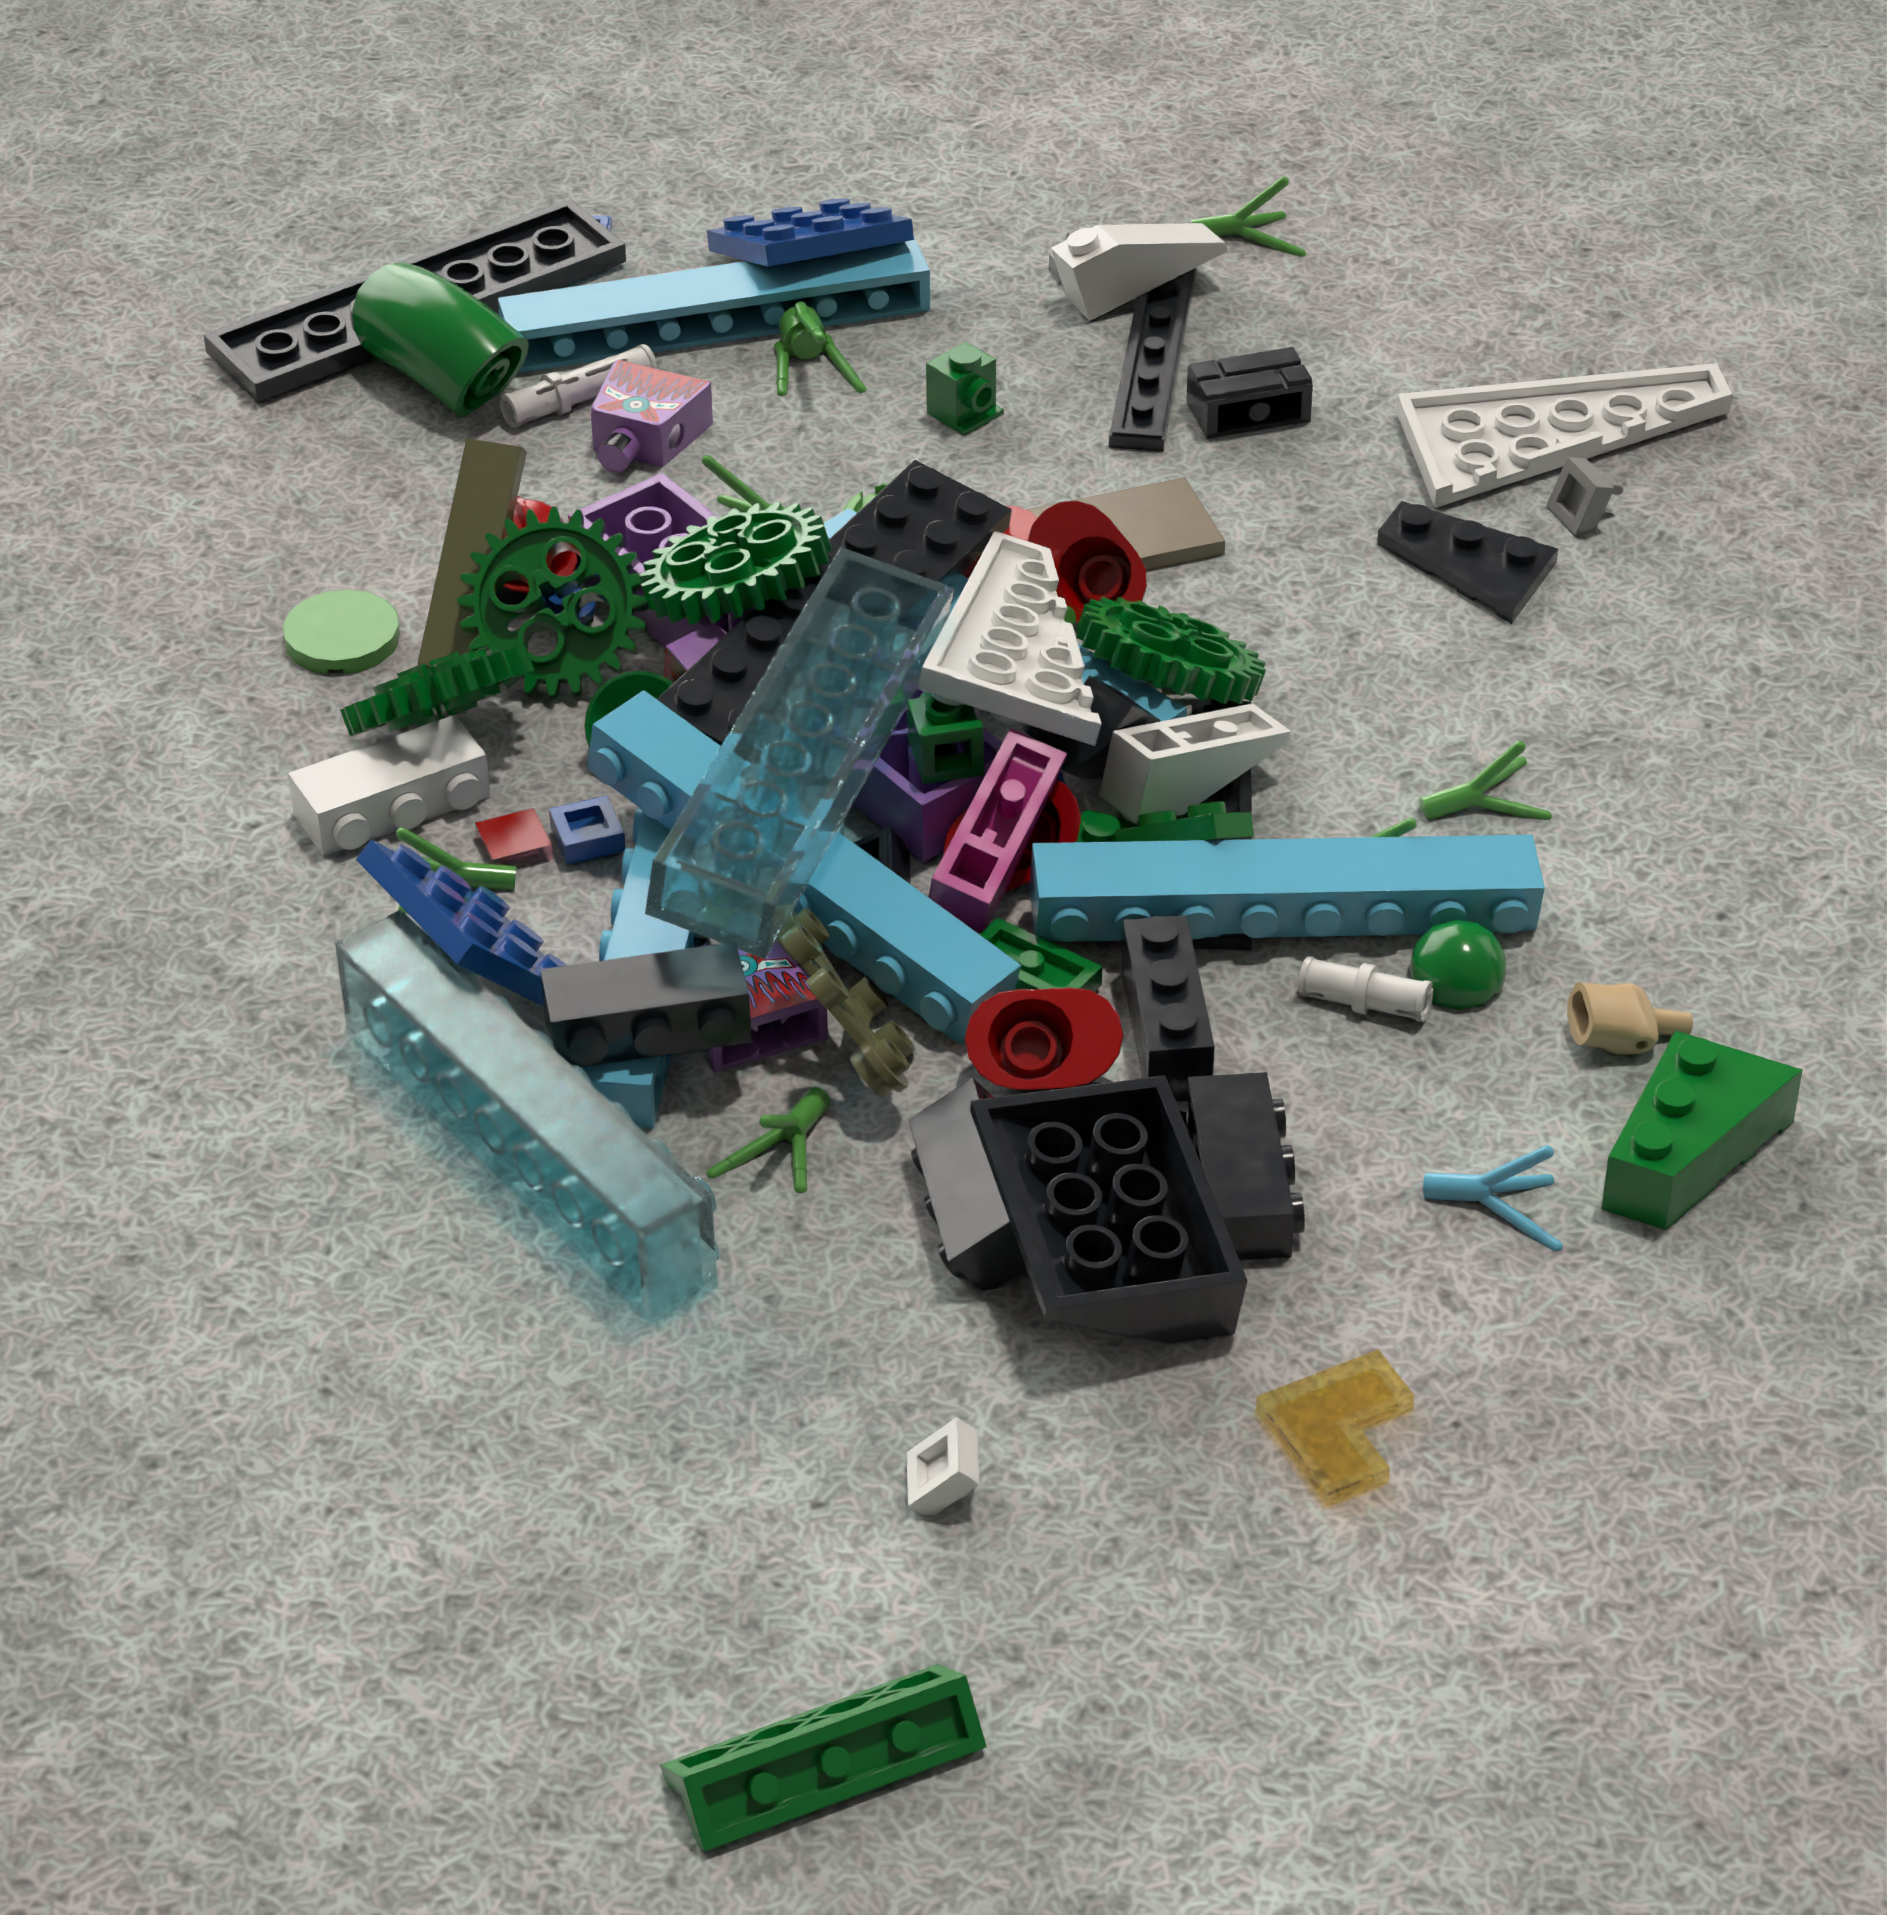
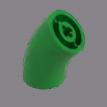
(437, 335)

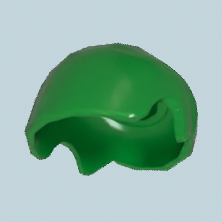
(1461, 963)

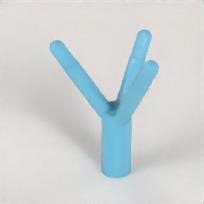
(1481, 1188)

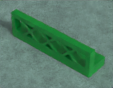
(826, 1755)

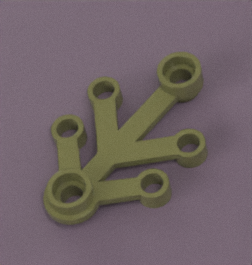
(881, 1053)

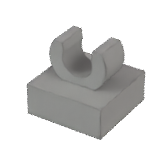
(1582, 495)

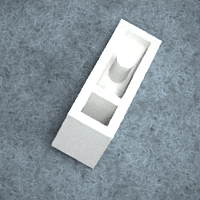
(1120, 262)
(1186, 758)

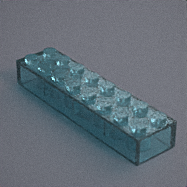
(798, 754)
(530, 1117)

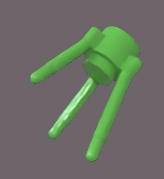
(806, 338)

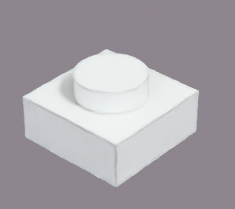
(943, 1468)

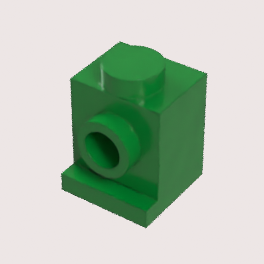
(962, 388)
(937, 724)

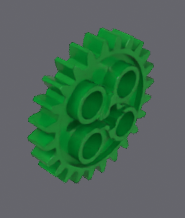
(527, 557)
(735, 563)
(1170, 650)
(420, 696)

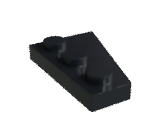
(1475, 558)

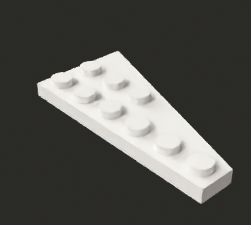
(1512, 431)
(1012, 647)

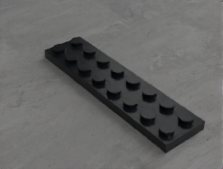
(317, 331)
(914, 523)

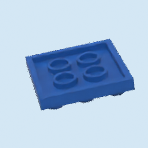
(809, 235)
(461, 921)

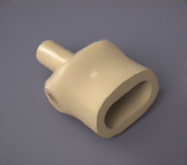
(1620, 1018)

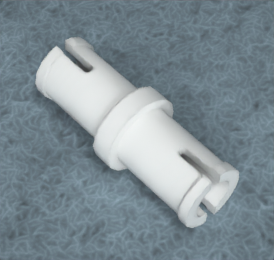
(1365, 989)

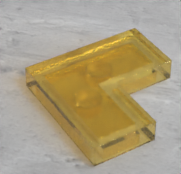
(1323, 1422)

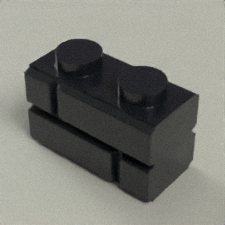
(1249, 392)

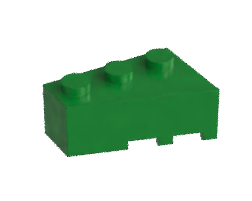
(1694, 1126)

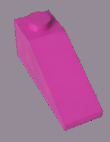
(996, 830)

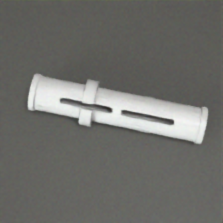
(562, 391)

